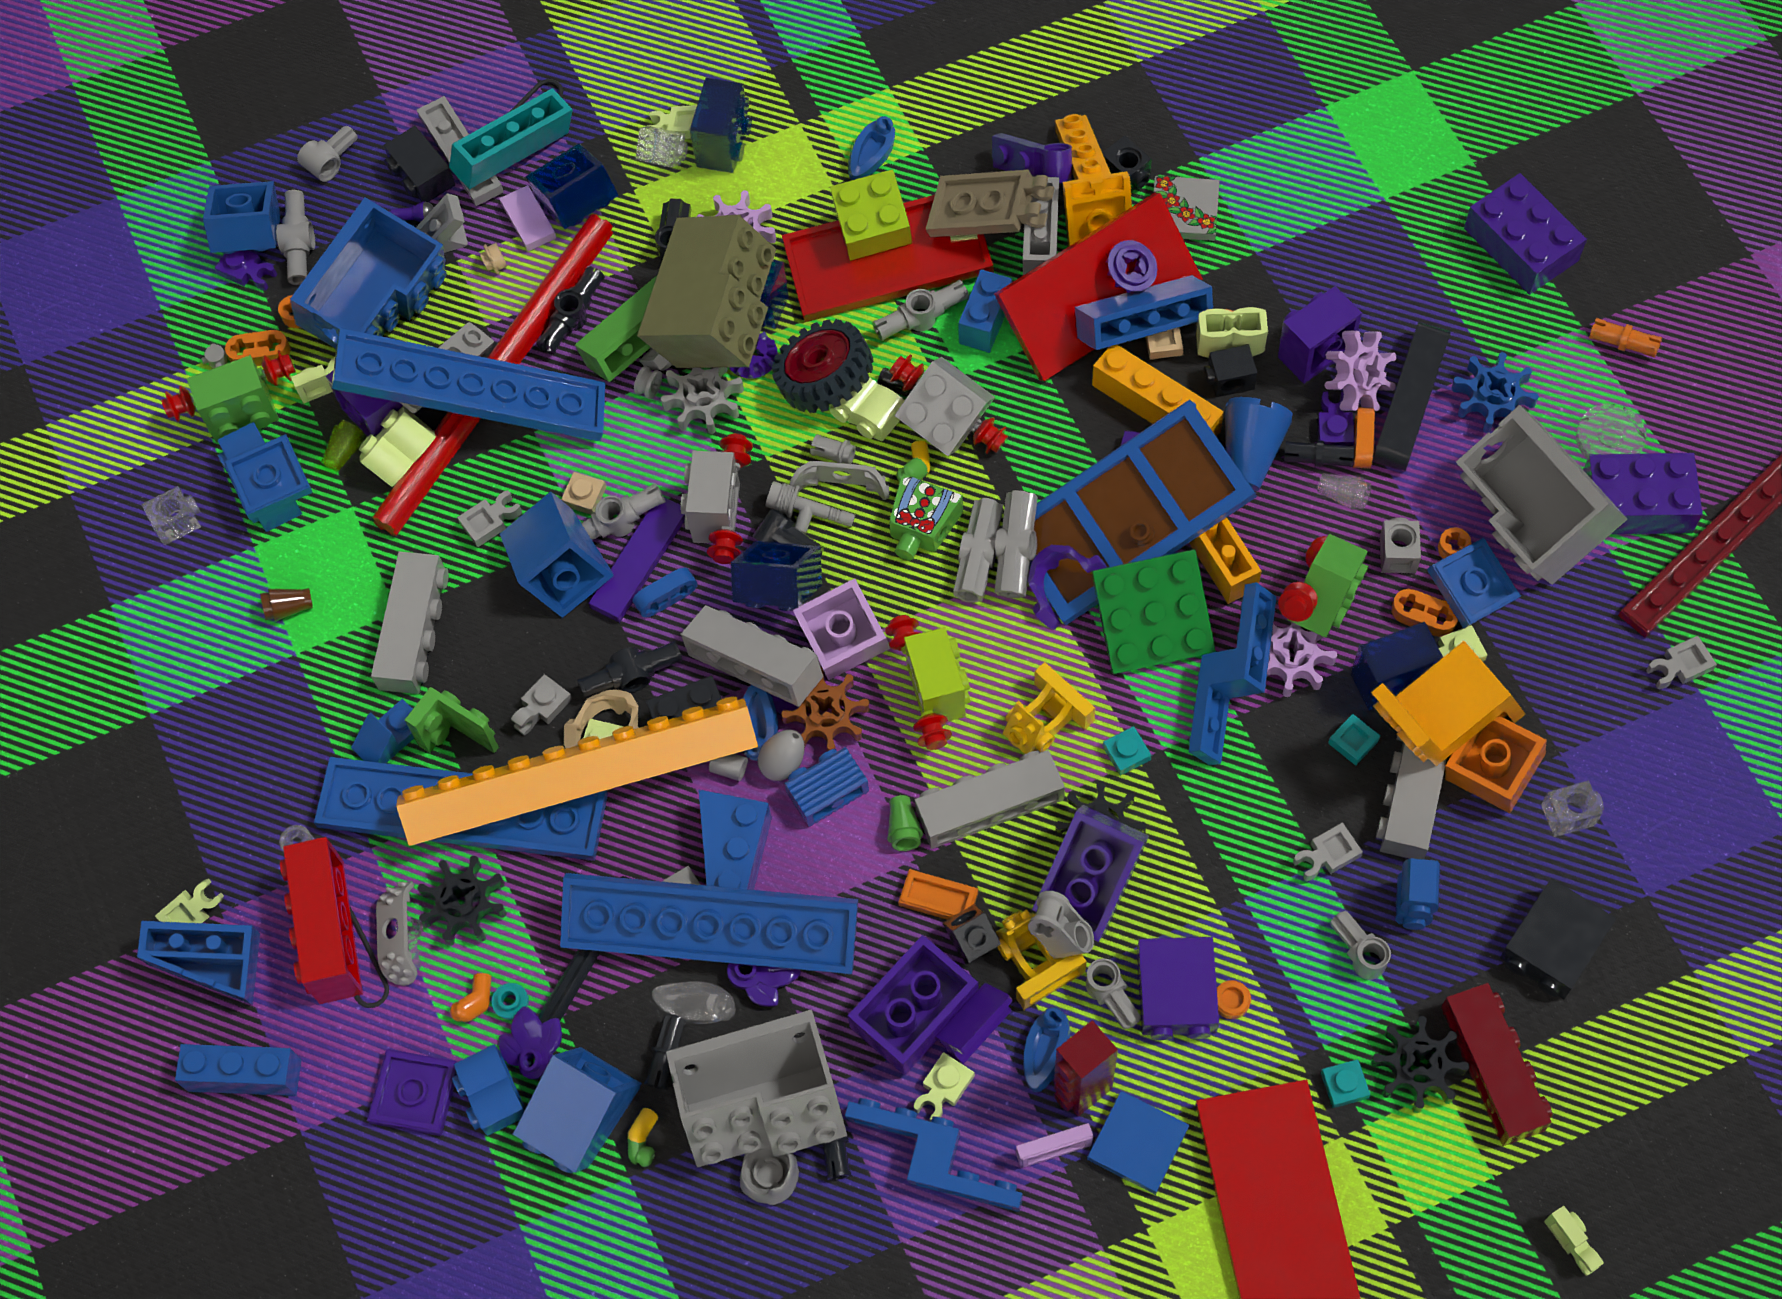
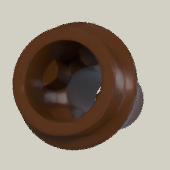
(285, 602)

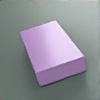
(527, 218)
(1054, 1145)

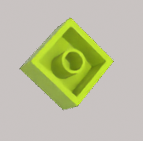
(871, 214)

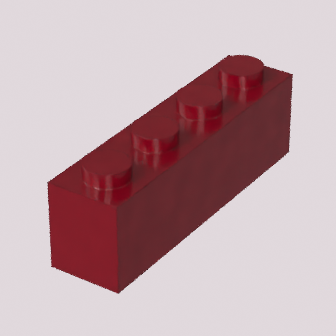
(1497, 1064)
(1084, 1069)

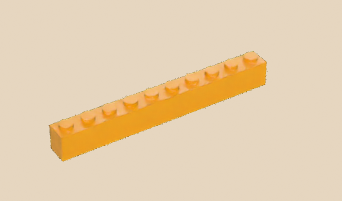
(575, 771)

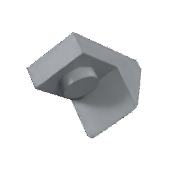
(446, 223)

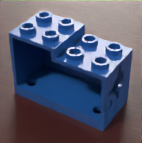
(369, 276)

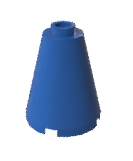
(1254, 436)

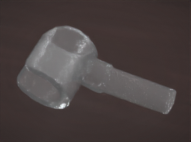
(416, 931)

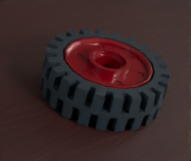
(822, 366)

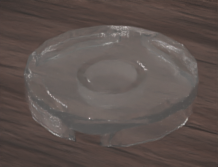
(1610, 431)

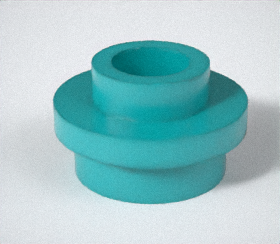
(508, 1012)

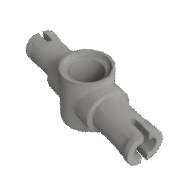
(295, 236)
(931, 301)
(629, 509)

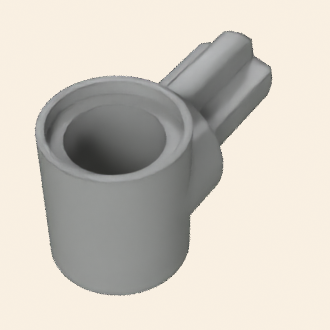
(323, 157)
(1361, 943)
(1113, 994)

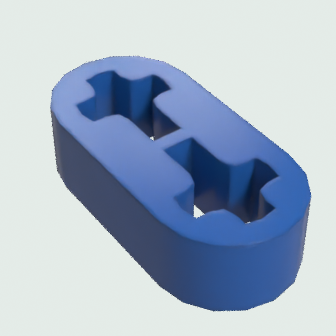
(665, 592)

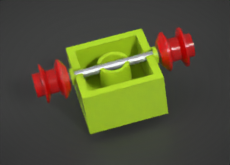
(935, 677)

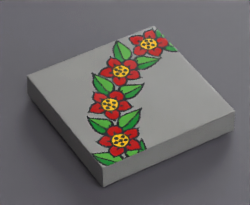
(1191, 204)

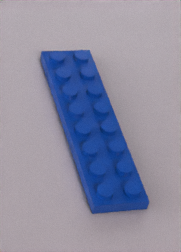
(468, 385)
(365, 794)
(708, 923)

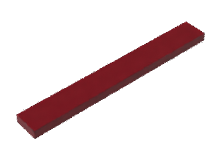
(1706, 552)

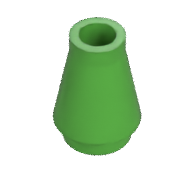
(903, 826)

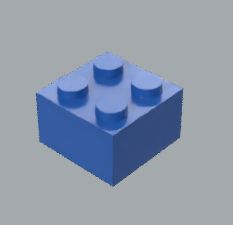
(241, 217)

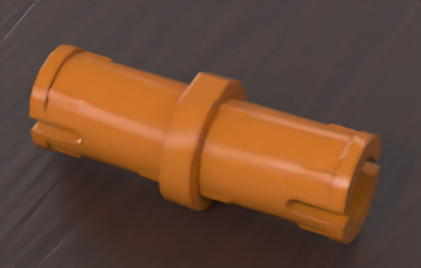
(1625, 337)

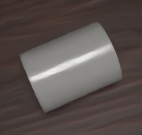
(729, 766)

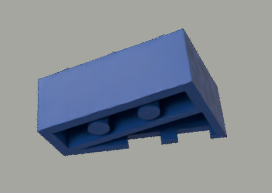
(733, 838)
(205, 954)

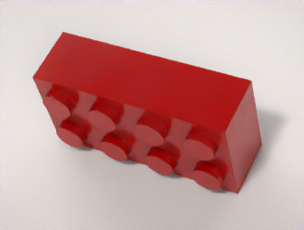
(321, 921)

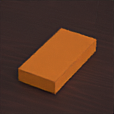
(936, 895)

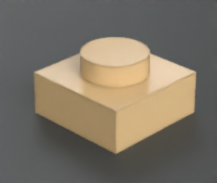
(1165, 344)
(583, 493)

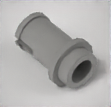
(834, 450)

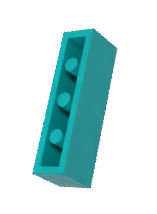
(510, 138)

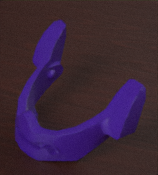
(1049, 559)

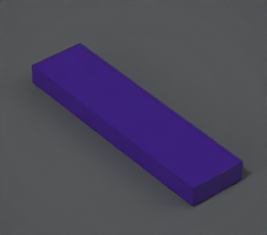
(638, 560)

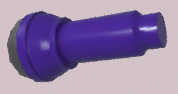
(417, 212)

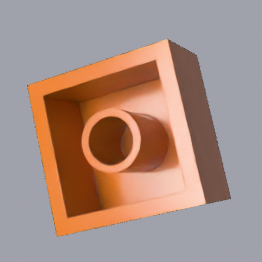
(1497, 762)

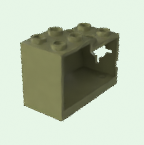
(709, 293)

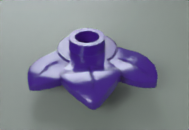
(762, 982)
(528, 1040)

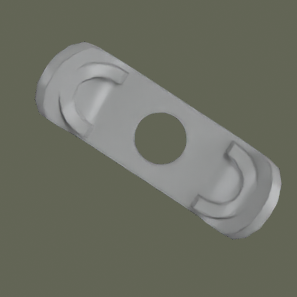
(816, 471)
(393, 953)

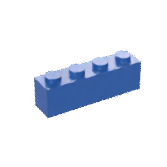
(1142, 313)

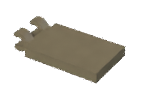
(988, 203)

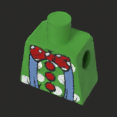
(922, 516)

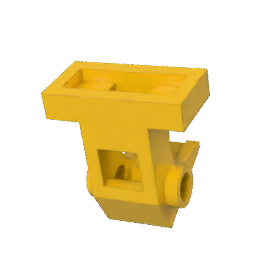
(1058, 701)
(1045, 977)

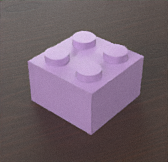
(841, 629)

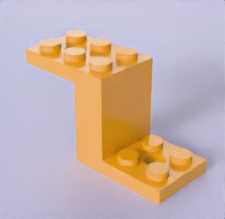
(1446, 705)

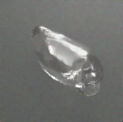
(695, 1001)

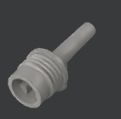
(786, 499)

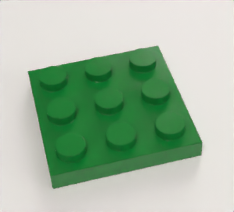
(1153, 611)

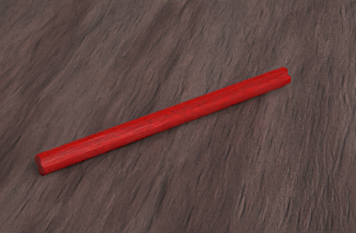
(511, 348)

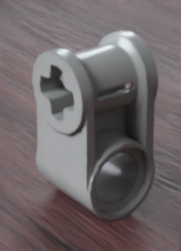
(1060, 926)

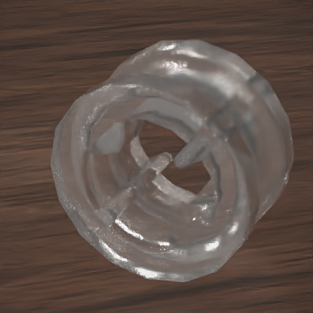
(294, 831)

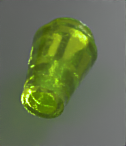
(342, 445)

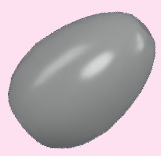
(781, 755)

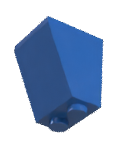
(554, 555)
(575, 1109)

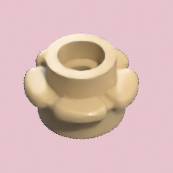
(493, 258)

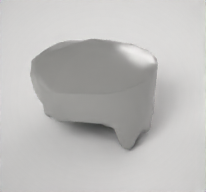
(768, 1177)

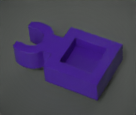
(244, 266)
(1335, 425)

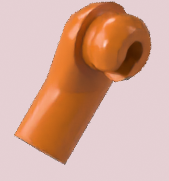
(474, 1003)

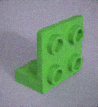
(438, 712)

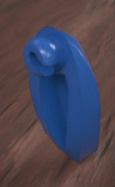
(871, 148)
(763, 718)
(1039, 1055)

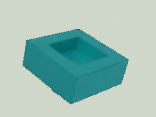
(1354, 739)
(1126, 750)
(1345, 1083)

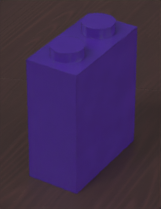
(1177, 987)

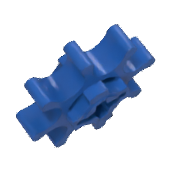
(1493, 390)

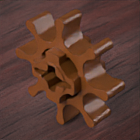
(828, 724)

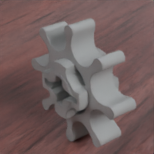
(702, 396)

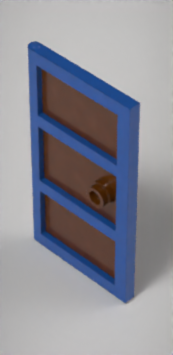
(1138, 504)

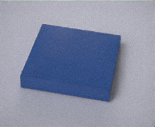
(267, 477)
(1473, 583)
(1138, 1142)

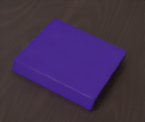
(413, 1092)

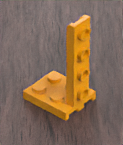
(1095, 193)

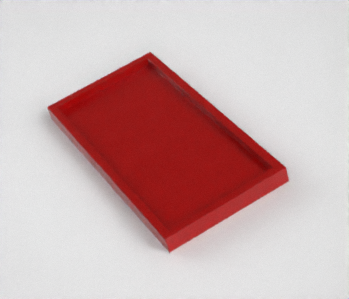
(833, 284)
(1044, 299)
(1276, 1194)

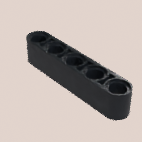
(1411, 396)

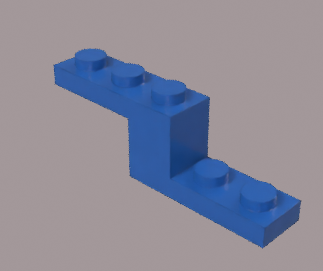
(1232, 674)
(934, 1154)

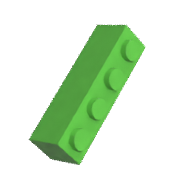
(615, 341)

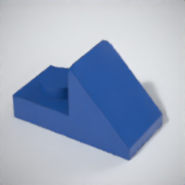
(384, 737)

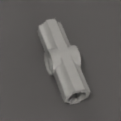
(1016, 544)
(978, 550)

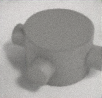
(215, 356)

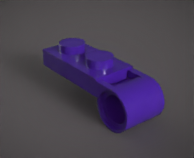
(1020, 154)

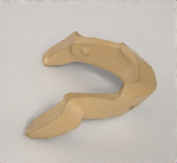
(614, 699)

